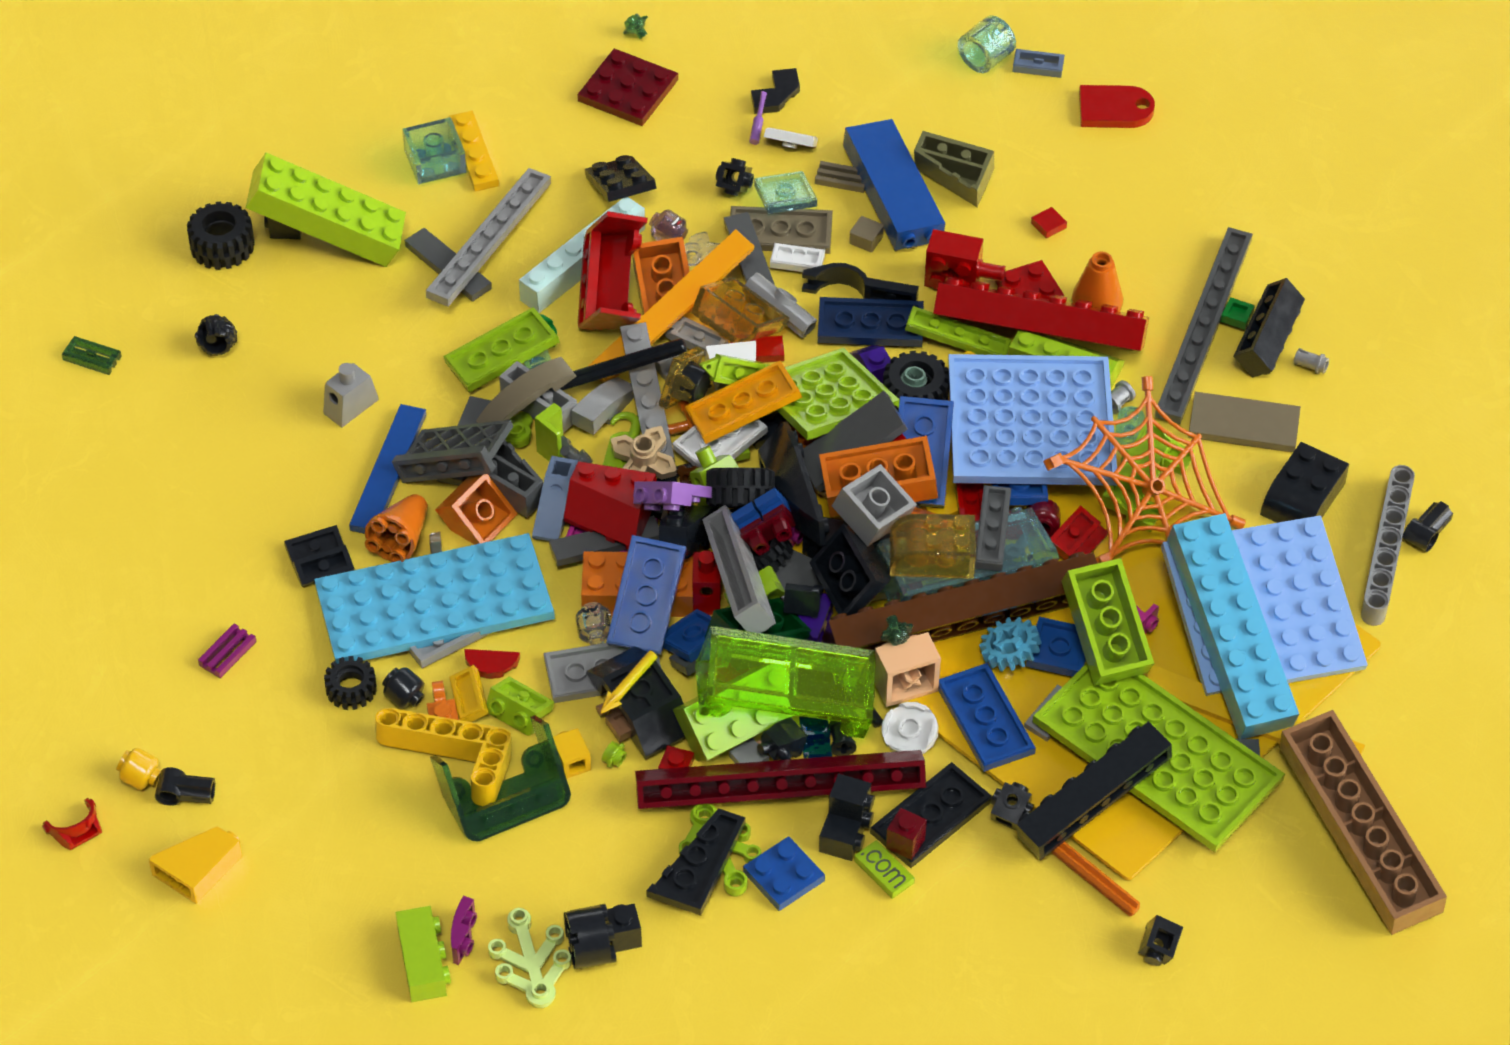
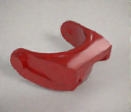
(79, 833)

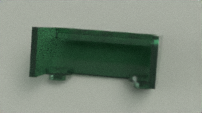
(520, 798)

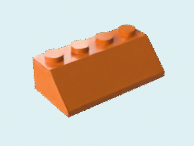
(905, 460)

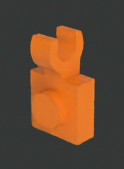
(441, 706)

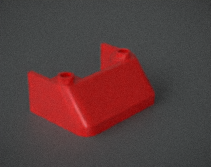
(607, 272)

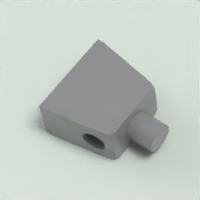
(348, 394)

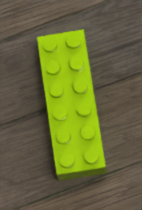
(325, 209)

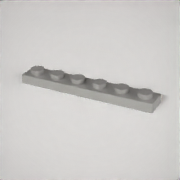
(645, 384)

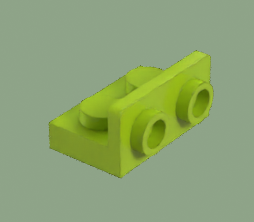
(516, 703)

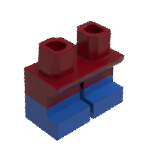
(765, 521)

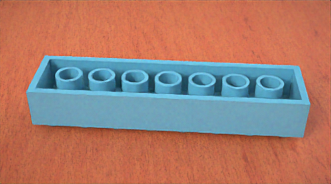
(1232, 626)

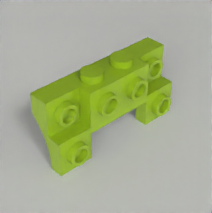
(1127, 470)

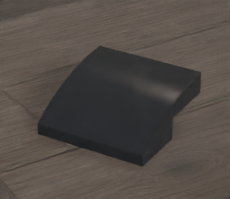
(318, 555)

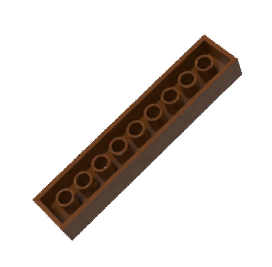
(964, 608)

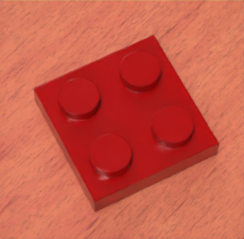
(1033, 278)

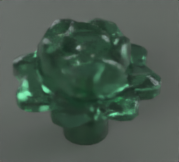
(635, 25)
(897, 631)

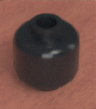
(403, 688)

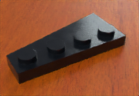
(698, 868)

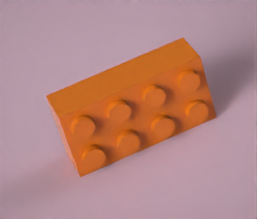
(603, 577)

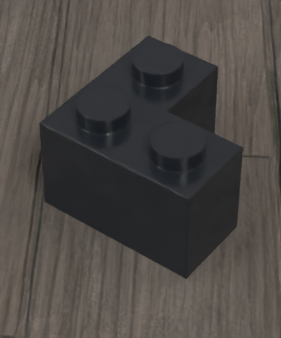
(847, 817)

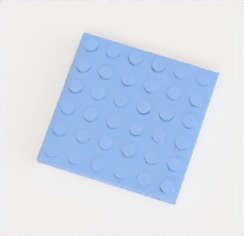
(1025, 410)
(1298, 597)

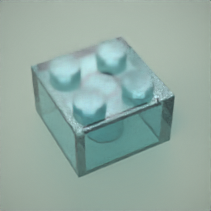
(434, 150)

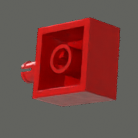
(958, 257)

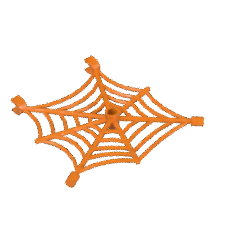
(1148, 483)

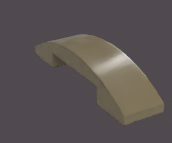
(526, 389)

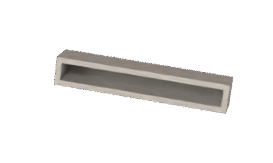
(738, 572)

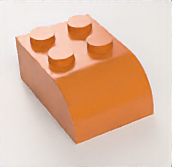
(658, 269)

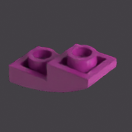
(461, 929)

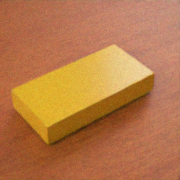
(469, 694)

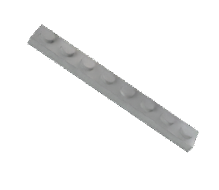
(488, 237)

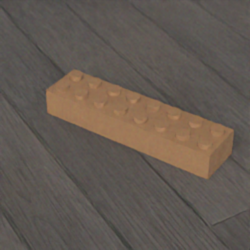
(1362, 822)

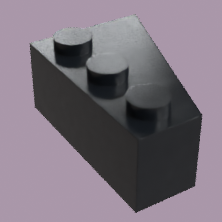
(685, 527)

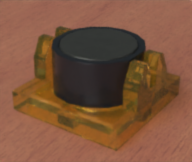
(685, 379)

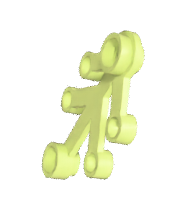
(530, 961)

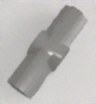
(800, 320)

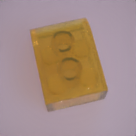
(737, 311)
(933, 546)

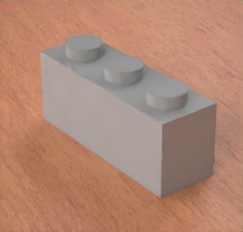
(559, 397)

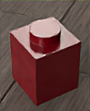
(906, 833)

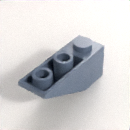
(552, 502)

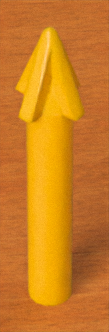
(613, 699)

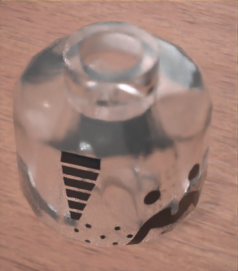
(593, 623)

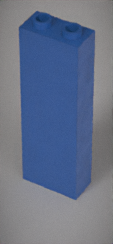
(893, 183)

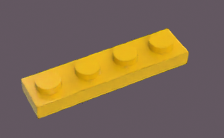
(476, 154)

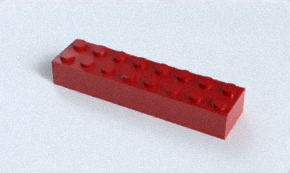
(1041, 315)

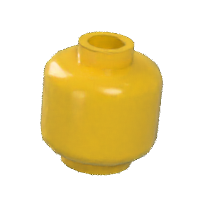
(138, 768)

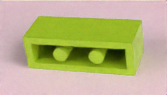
(422, 953)

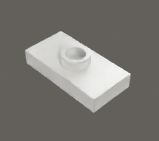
(791, 139)
(796, 257)

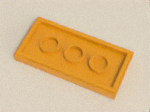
(743, 402)

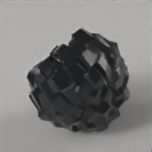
(216, 335)

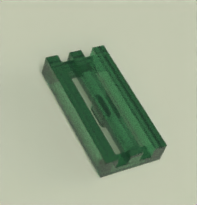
(89, 358)

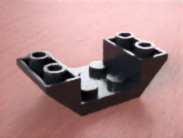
(646, 705)

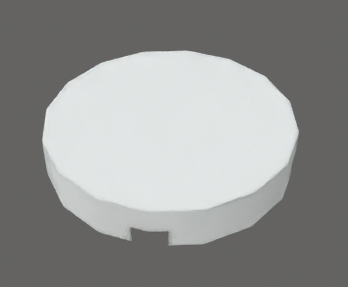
(910, 728)

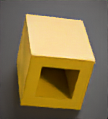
(572, 752)

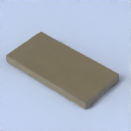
(795, 227)
(1245, 421)

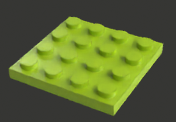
(830, 391)

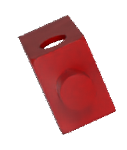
(706, 575)

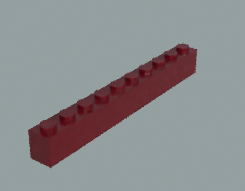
(776, 778)

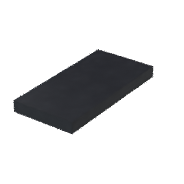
(946, 803)

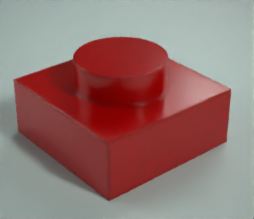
(676, 758)

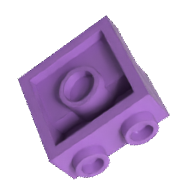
(668, 494)

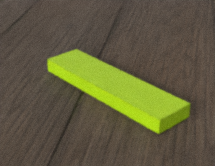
(956, 333)

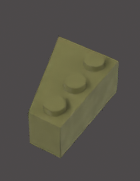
(955, 165)

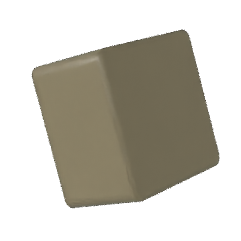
(866, 234)

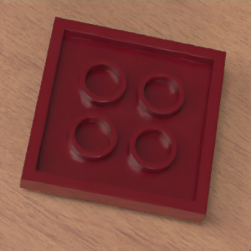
(628, 87)

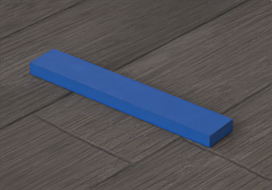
(384, 476)

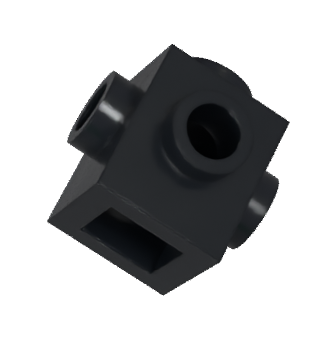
(725, 176)
(1010, 814)

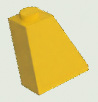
(197, 862)

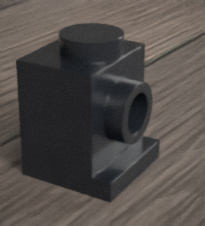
(1166, 935)

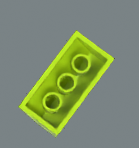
(1040, 344)

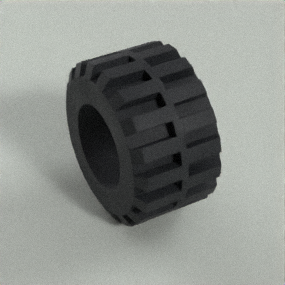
(220, 235)
(935, 370)
(738, 485)

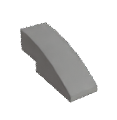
(602, 404)

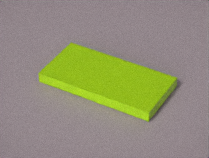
(500, 348)

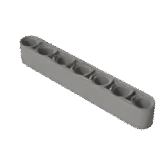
(1387, 545)

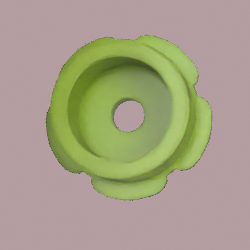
(614, 754)

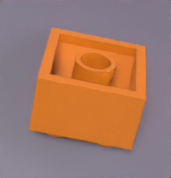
(476, 509)

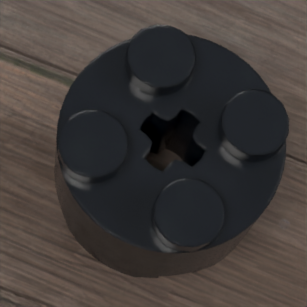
(589, 936)

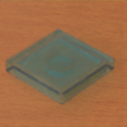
(785, 192)

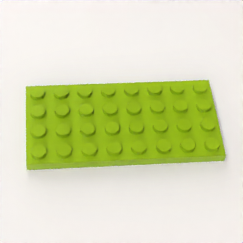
(1206, 783)

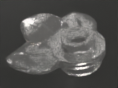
(698, 248)

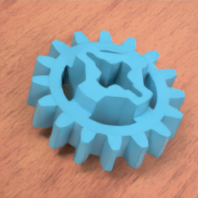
(1008, 645)

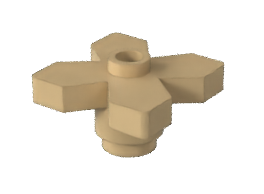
(644, 453)

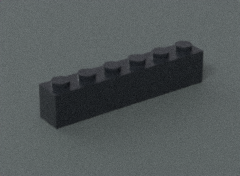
(1093, 790)

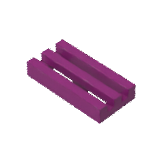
(223, 648)

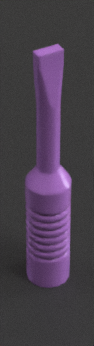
(758, 121)

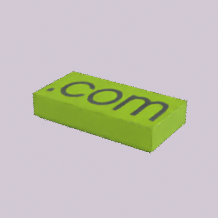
(884, 869)

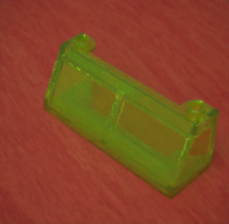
(786, 678)

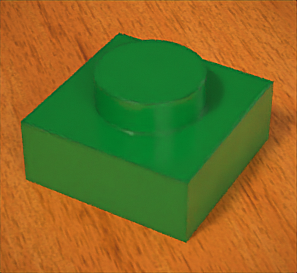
(1237, 313)

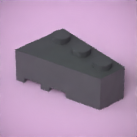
(516, 480)

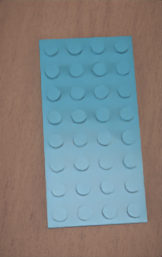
(434, 598)

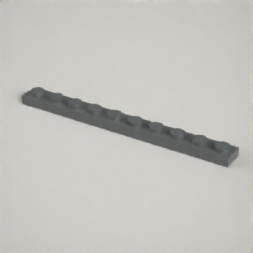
(1204, 324)

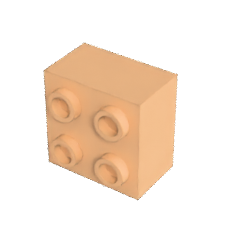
(907, 669)

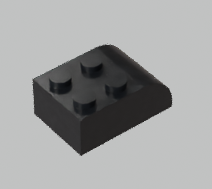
(1305, 485)
(850, 571)

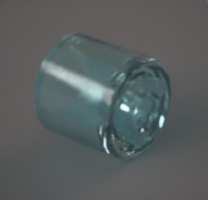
(987, 44)

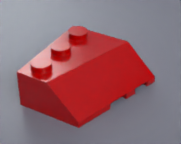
(603, 501)

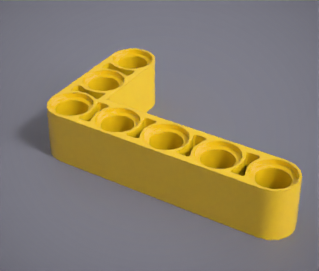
(451, 738)

